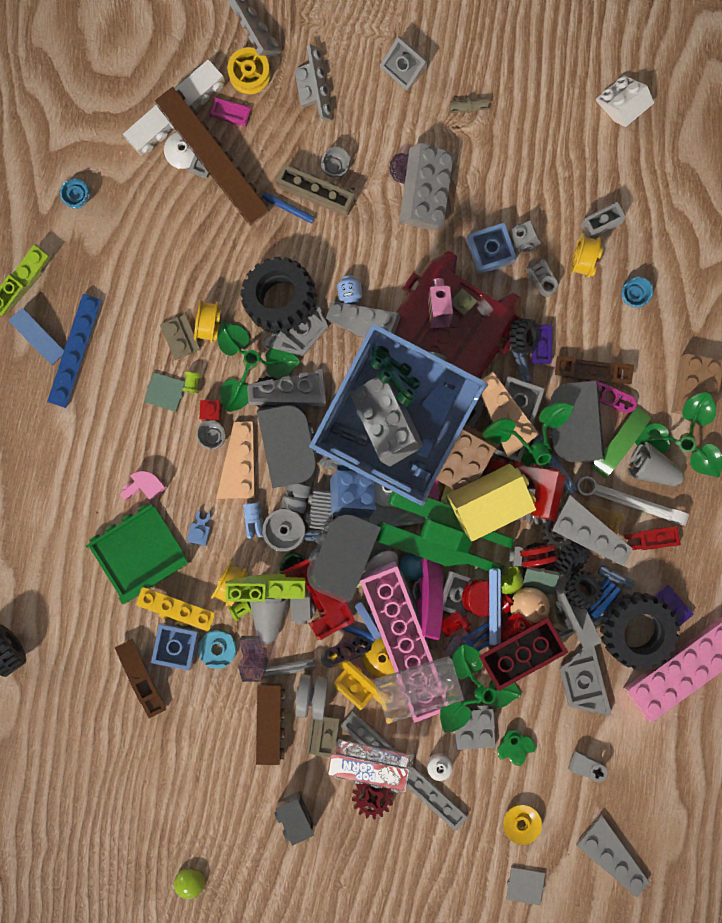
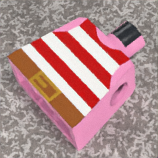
(440, 304)

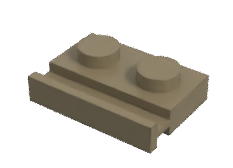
(180, 337)
(322, 736)

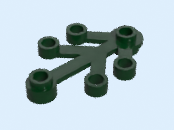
(381, 356)

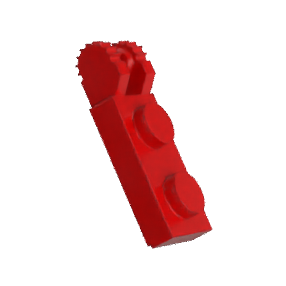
(656, 538)

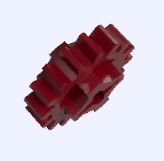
(365, 801)

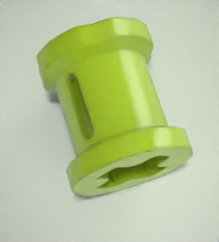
(191, 382)
(239, 610)

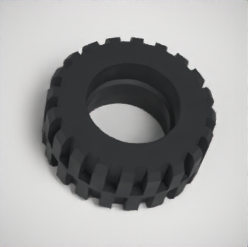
(268, 275)
(656, 648)

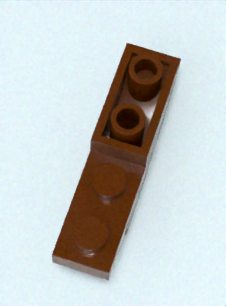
(140, 678)

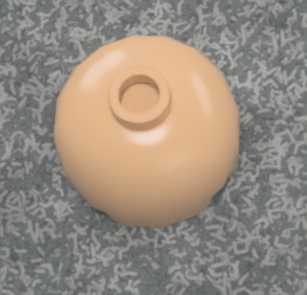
(531, 604)

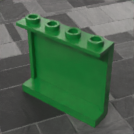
(138, 552)

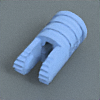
(253, 515)

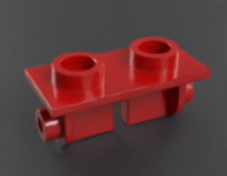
(513, 625)

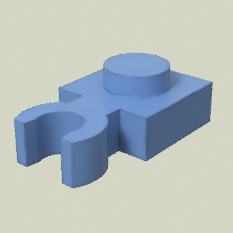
(419, 470)
(199, 532)

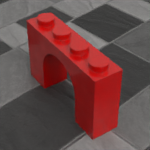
(547, 485)

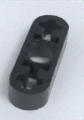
(341, 658)

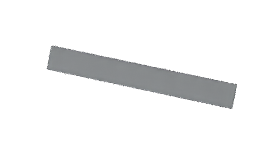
(418, 783)

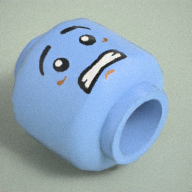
(349, 290)

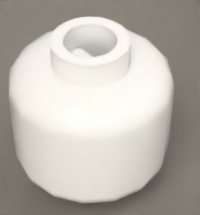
(436, 761)

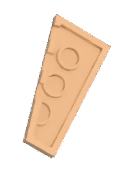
(502, 405)
(238, 469)

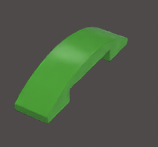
(622, 442)

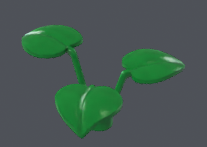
(233, 339)
(699, 410)
(539, 452)
(467, 663)

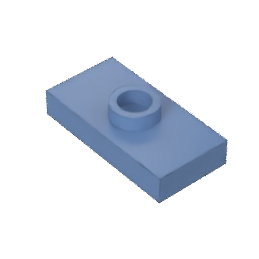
(368, 620)

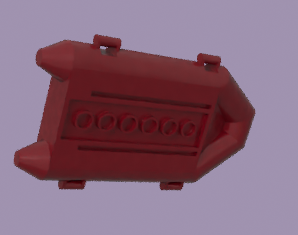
(471, 339)

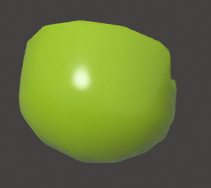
(512, 580)
(189, 883)

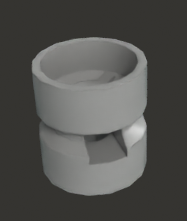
(296, 497)

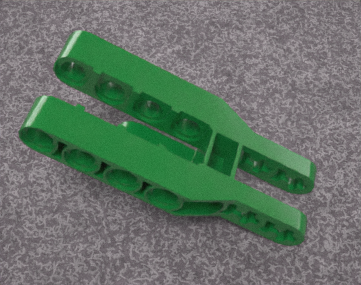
(438, 540)

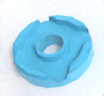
(217, 637)

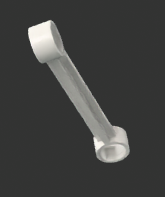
(634, 502)

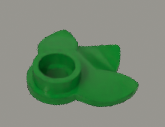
(515, 750)

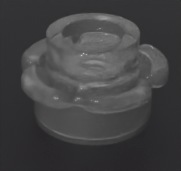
(484, 307)

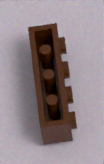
(269, 724)

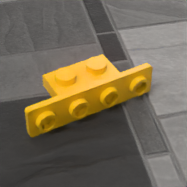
(173, 608)
(355, 685)

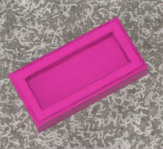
(230, 112)

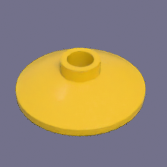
(372, 662)
(522, 834)

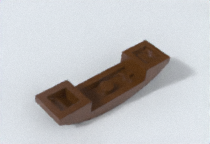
(592, 370)

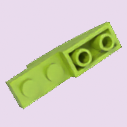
(22, 279)
(264, 586)

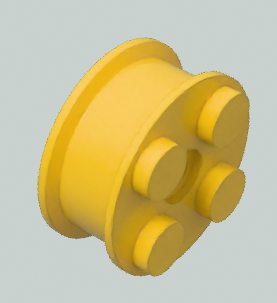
(248, 81)
(585, 256)
(206, 321)
(230, 573)

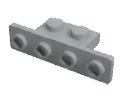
(312, 84)
(577, 618)

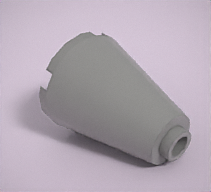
(654, 466)
(268, 618)

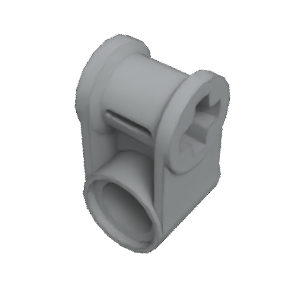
(540, 275)
(584, 766)

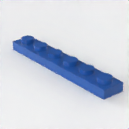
(74, 350)

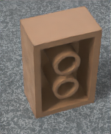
(696, 376)
(467, 459)

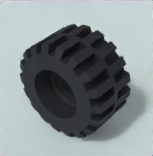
(11, 652)

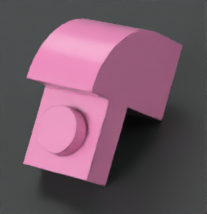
(144, 481)

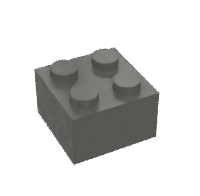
(295, 818)

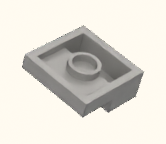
(478, 730)

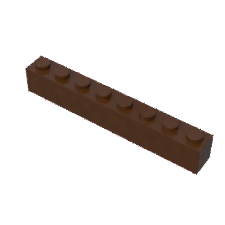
(211, 156)

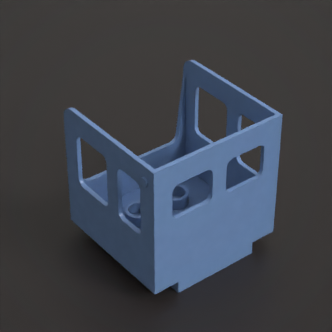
(430, 372)

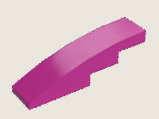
(431, 604)

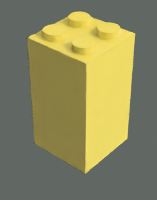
(492, 501)

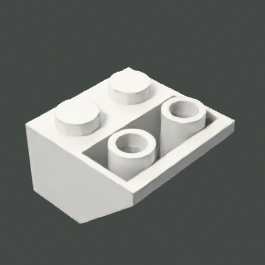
(625, 100)

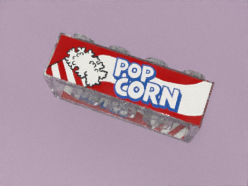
(370, 765)

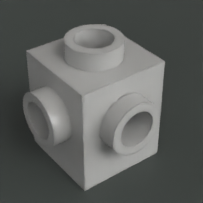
(524, 237)

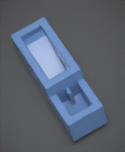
(37, 336)

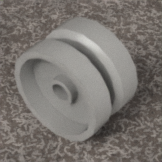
(273, 525)
(309, 696)

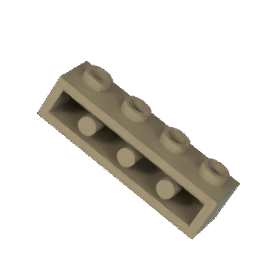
(315, 190)

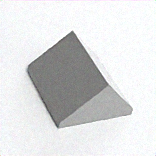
(404, 63)
(453, 591)

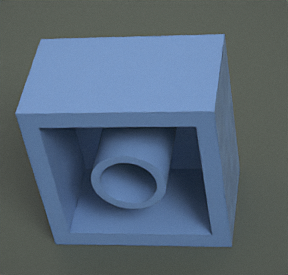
(491, 248)
(352, 494)
(175, 646)

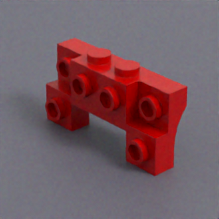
(333, 613)

